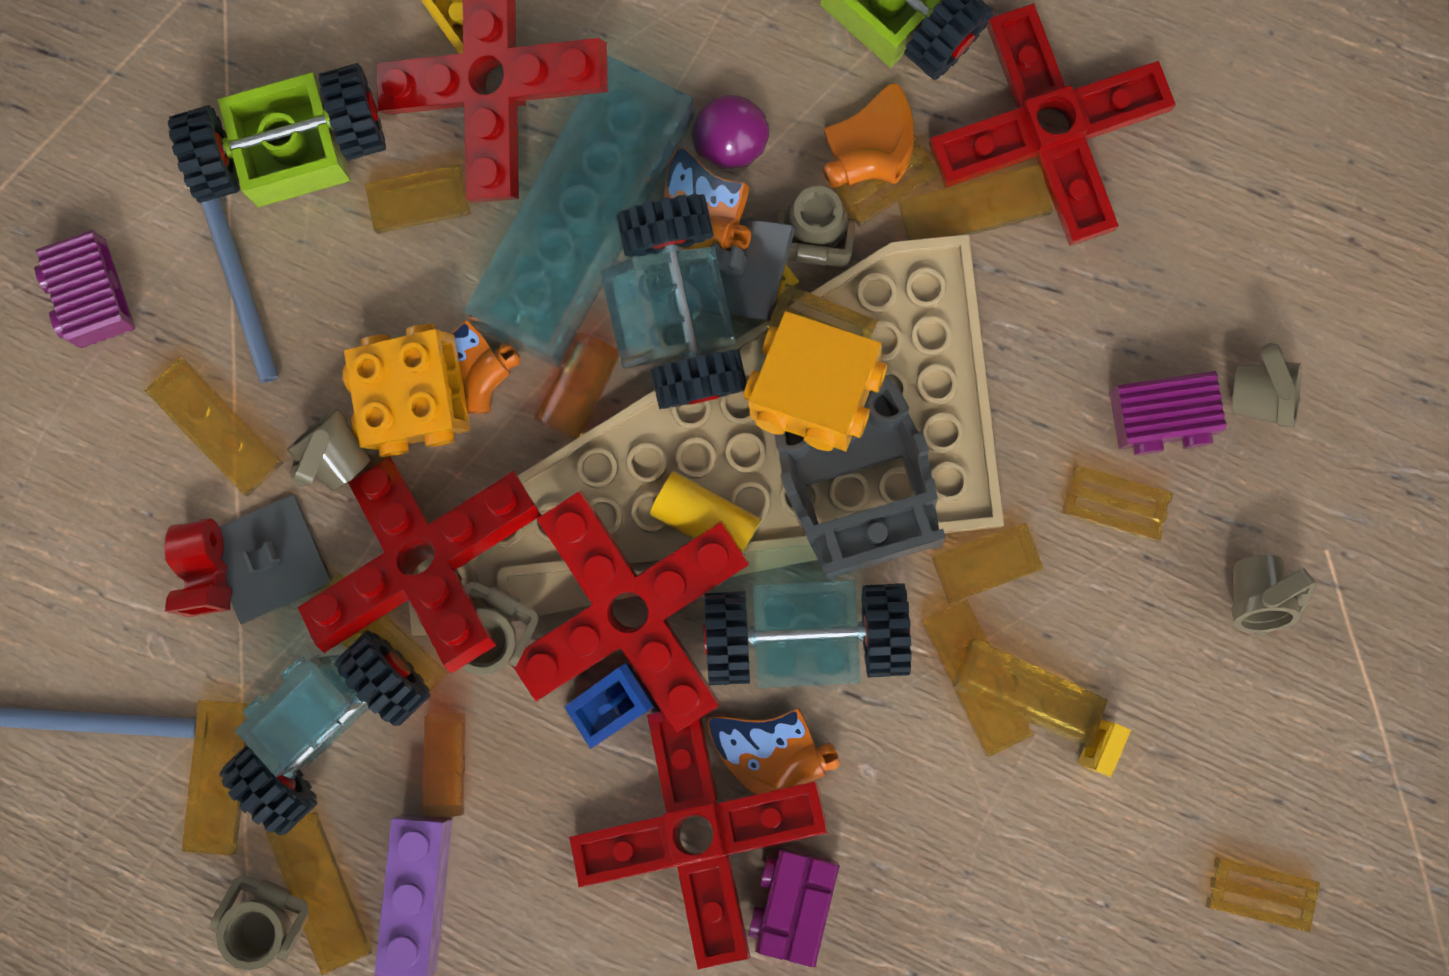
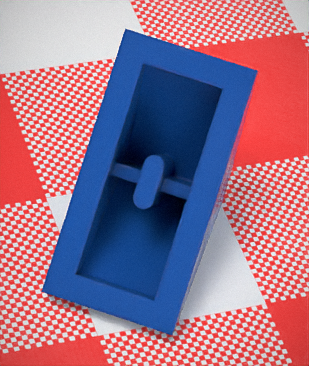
(609, 705)

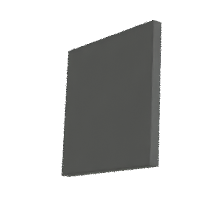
(754, 275)
(271, 559)

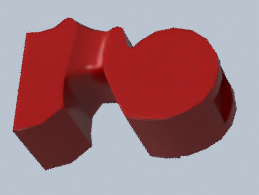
(195, 557)

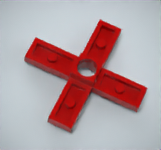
(492, 118)
(1064, 157)
(409, 540)
(596, 632)
(705, 877)

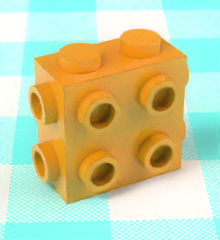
(815, 382)
(406, 390)

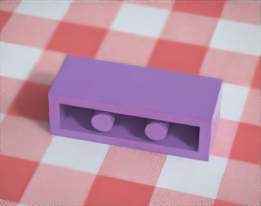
(413, 896)

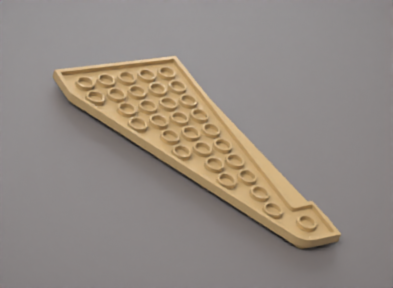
(934, 356)

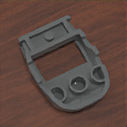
(881, 531)

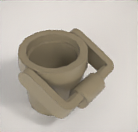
(819, 228)
(1268, 390)
(328, 452)
(1267, 596)
(502, 631)
(257, 930)

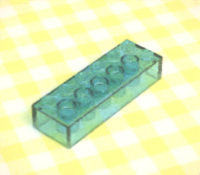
(568, 222)

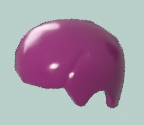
(730, 132)

